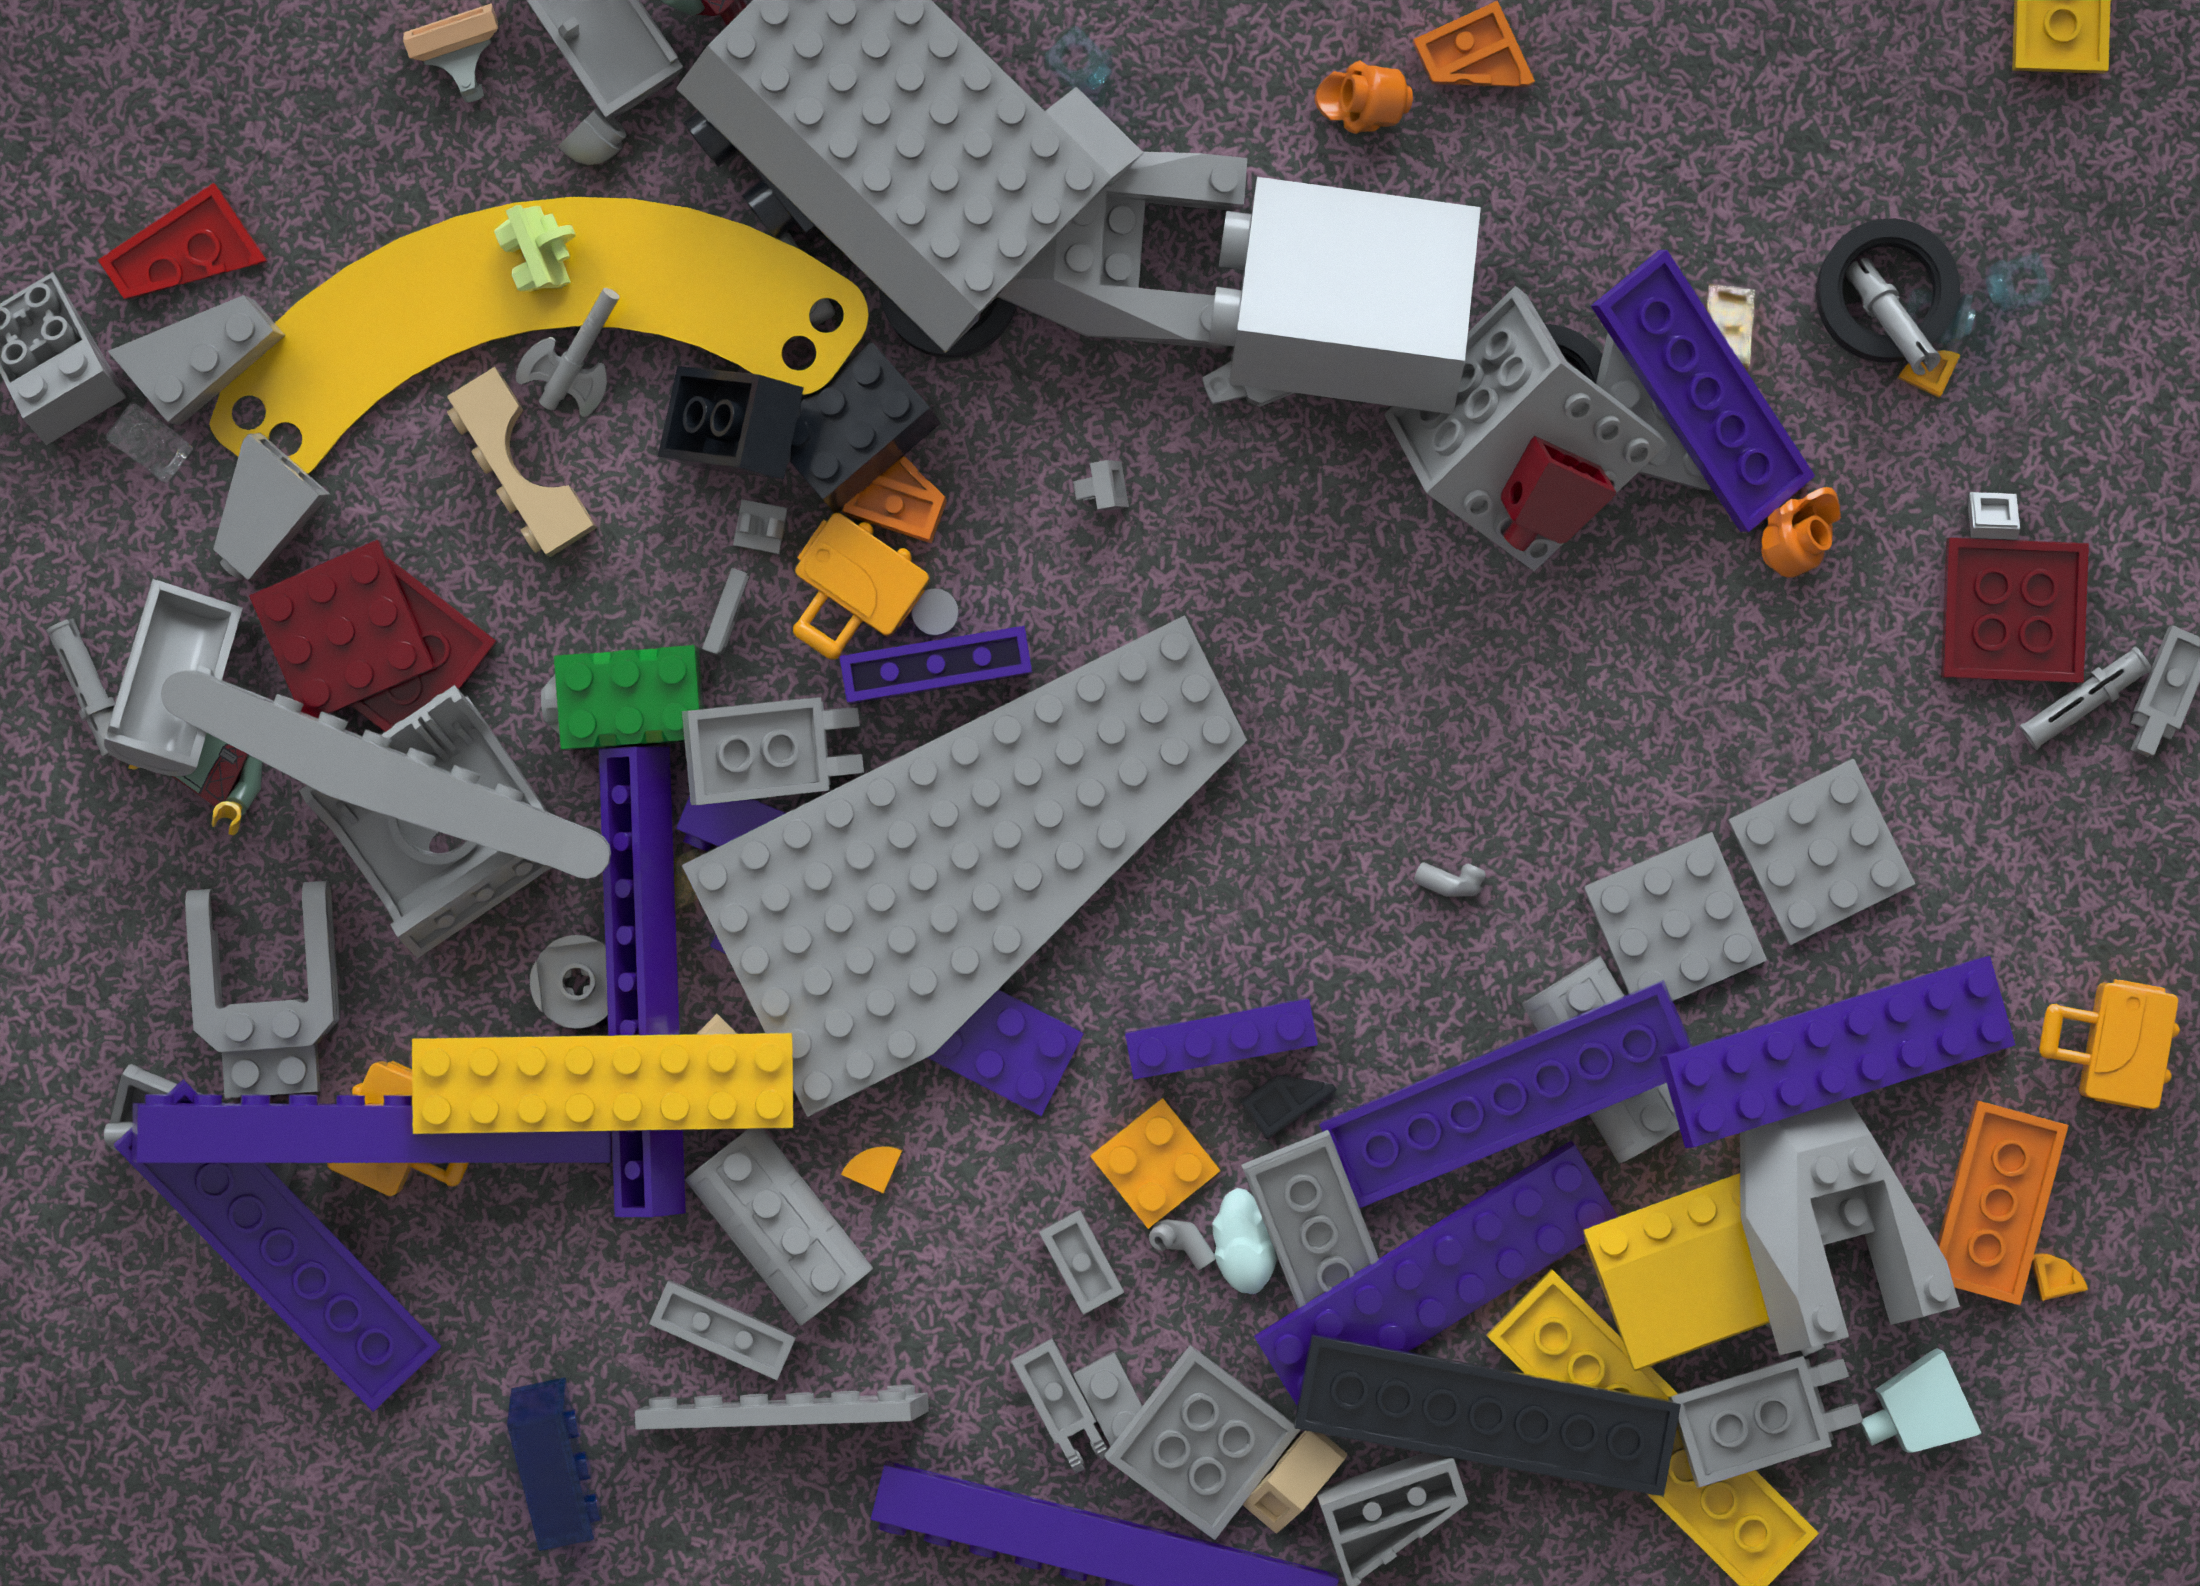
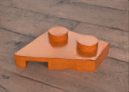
(1474, 51)
(900, 502)

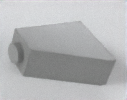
(264, 508)

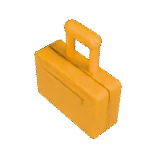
(859, 576)
(2125, 1043)
(390, 1178)

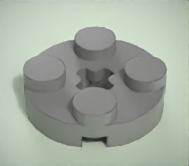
(549, 976)

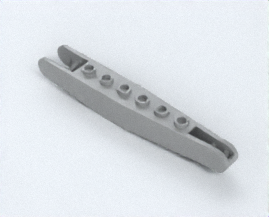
(380, 777)

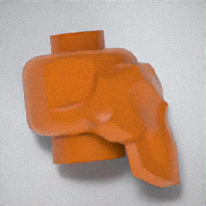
(1364, 97)
(1800, 533)

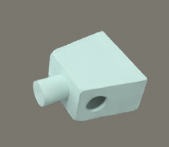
(1922, 1407)

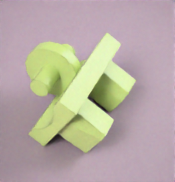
(541, 245)

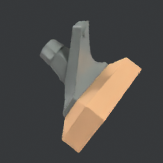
(455, 46)

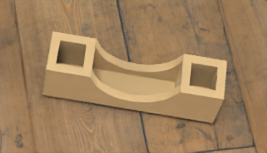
(489, 414)

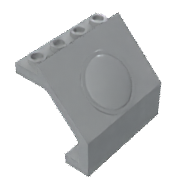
(426, 890)

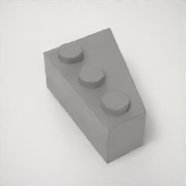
(197, 356)
(1388, 1509)

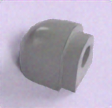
(594, 139)

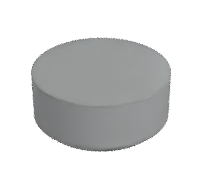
(935, 612)

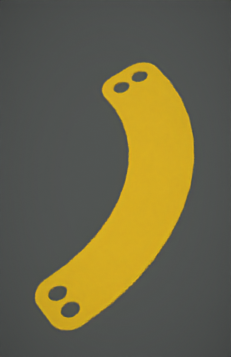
(455, 290)

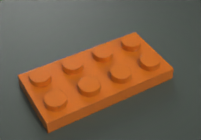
(1999, 1200)

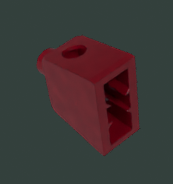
(1552, 494)

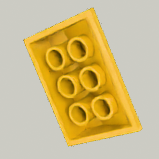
(1678, 1273)

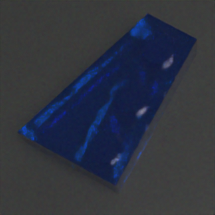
(552, 1465)

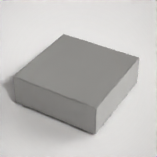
(1993, 515)

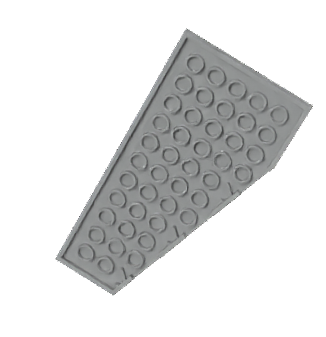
(941, 873)

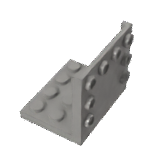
(1507, 393)

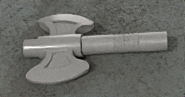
(566, 372)

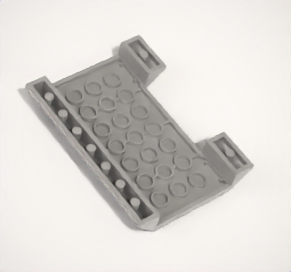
(905, 146)

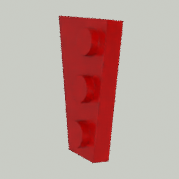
(182, 247)

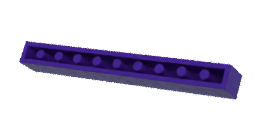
(641, 957)
(332, 1134)
(1068, 1536)

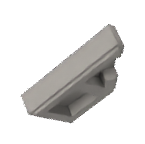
(726, 613)

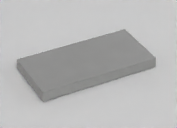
(1310, 1215)

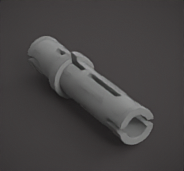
(1883, 302)
(2130, 666)
(84, 679)

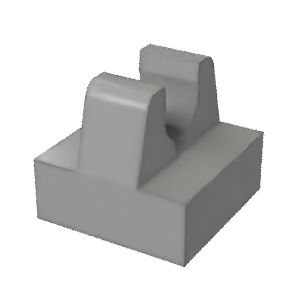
(1105, 486)
(760, 526)

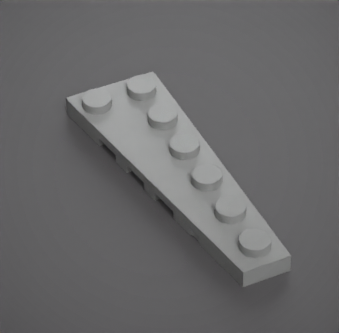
(889, 1405)

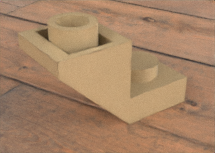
(1295, 1479)

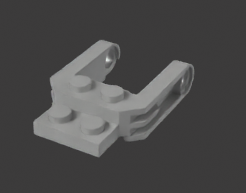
(268, 1043)

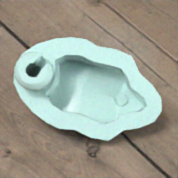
(1243, 1243)

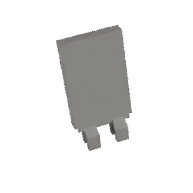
(764, 750)
(1760, 1418)

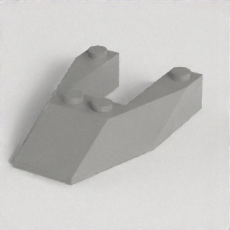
(1093, 265)
(1819, 1184)

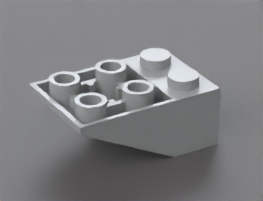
(52, 361)

